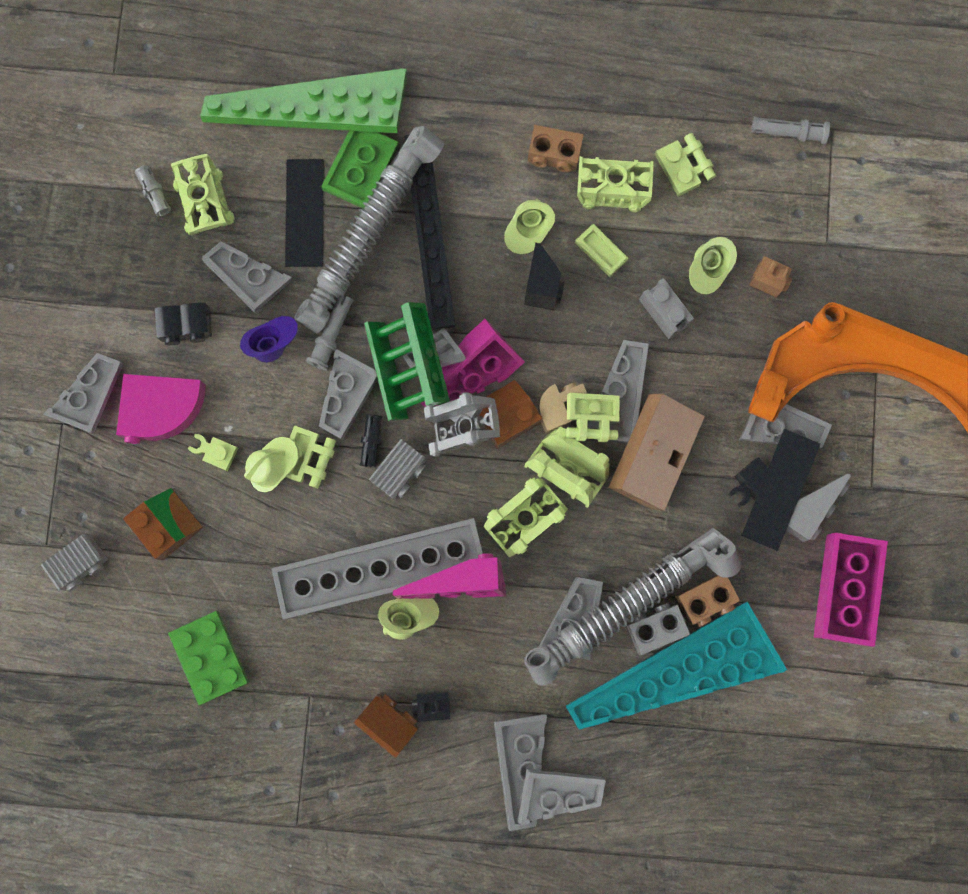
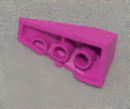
(487, 360)
(474, 577)

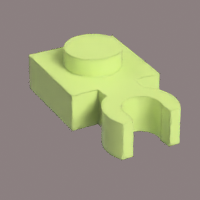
(216, 453)

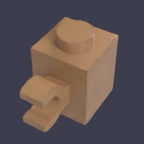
(771, 277)

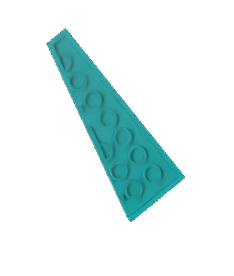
(709, 659)

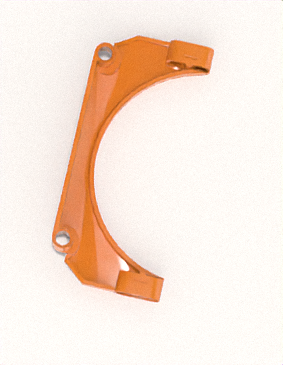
(858, 345)

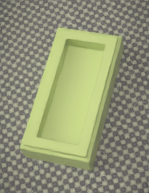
(601, 250)

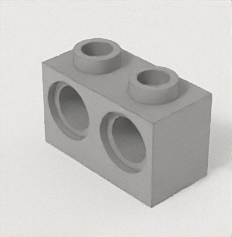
(659, 635)

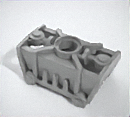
(460, 410)

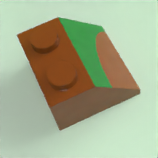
(163, 523)

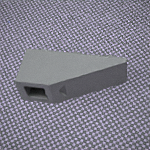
(814, 507)

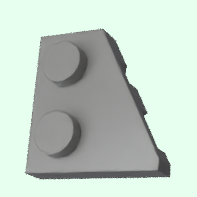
(446, 347)

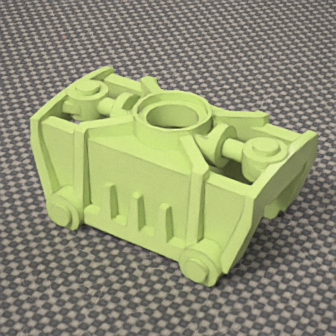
(610, 193)
(213, 194)
(574, 457)
(521, 503)

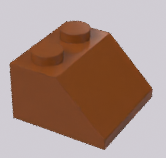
(514, 411)
(387, 724)

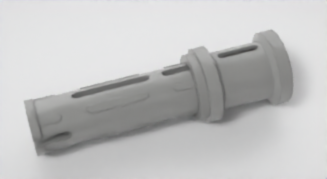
(802, 130)
(326, 342)

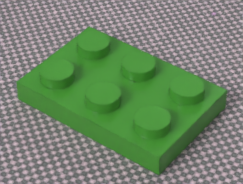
(359, 166)
(208, 657)

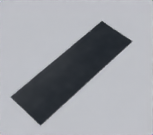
(304, 213)
(780, 489)

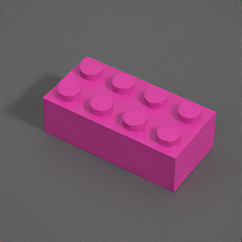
(850, 589)

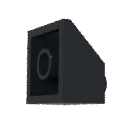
(544, 281)

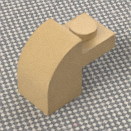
(553, 407)

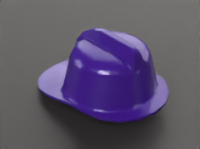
(269, 339)

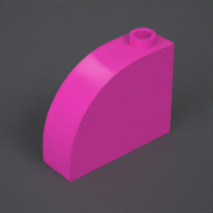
(157, 407)

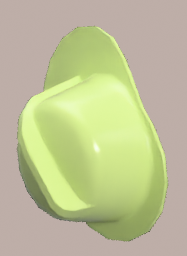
(529, 226)
(712, 264)
(271, 464)
(406, 616)

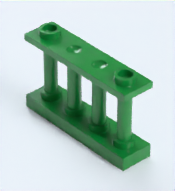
(425, 355)

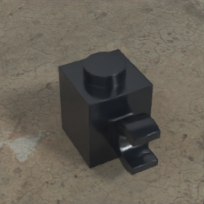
(751, 479)
(432, 706)

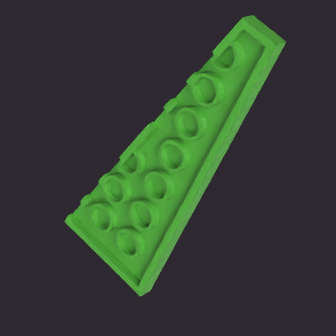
(343, 103)

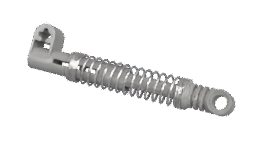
(419, 148)
(675, 570)

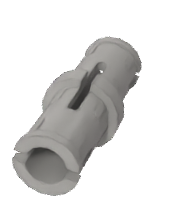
(152, 190)

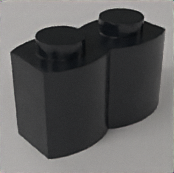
(183, 322)

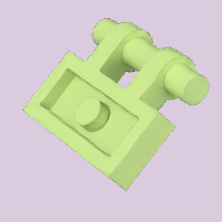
(678, 167)
(592, 408)
(307, 444)

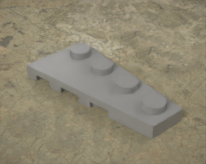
(627, 382)
(519, 749)

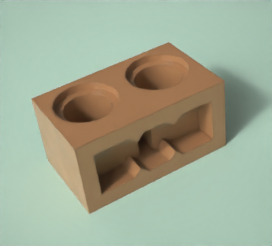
(556, 141)
(705, 594)

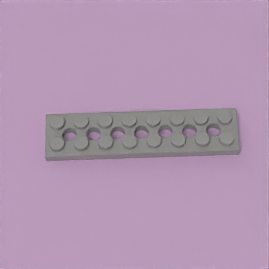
(363, 558)

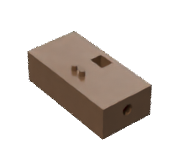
(656, 451)

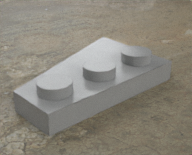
(88, 395)
(580, 599)

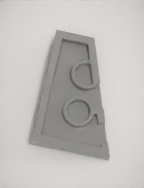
(247, 278)
(346, 393)
(789, 418)
(557, 793)

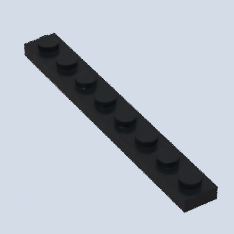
(432, 247)

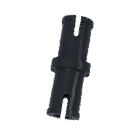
(370, 441)

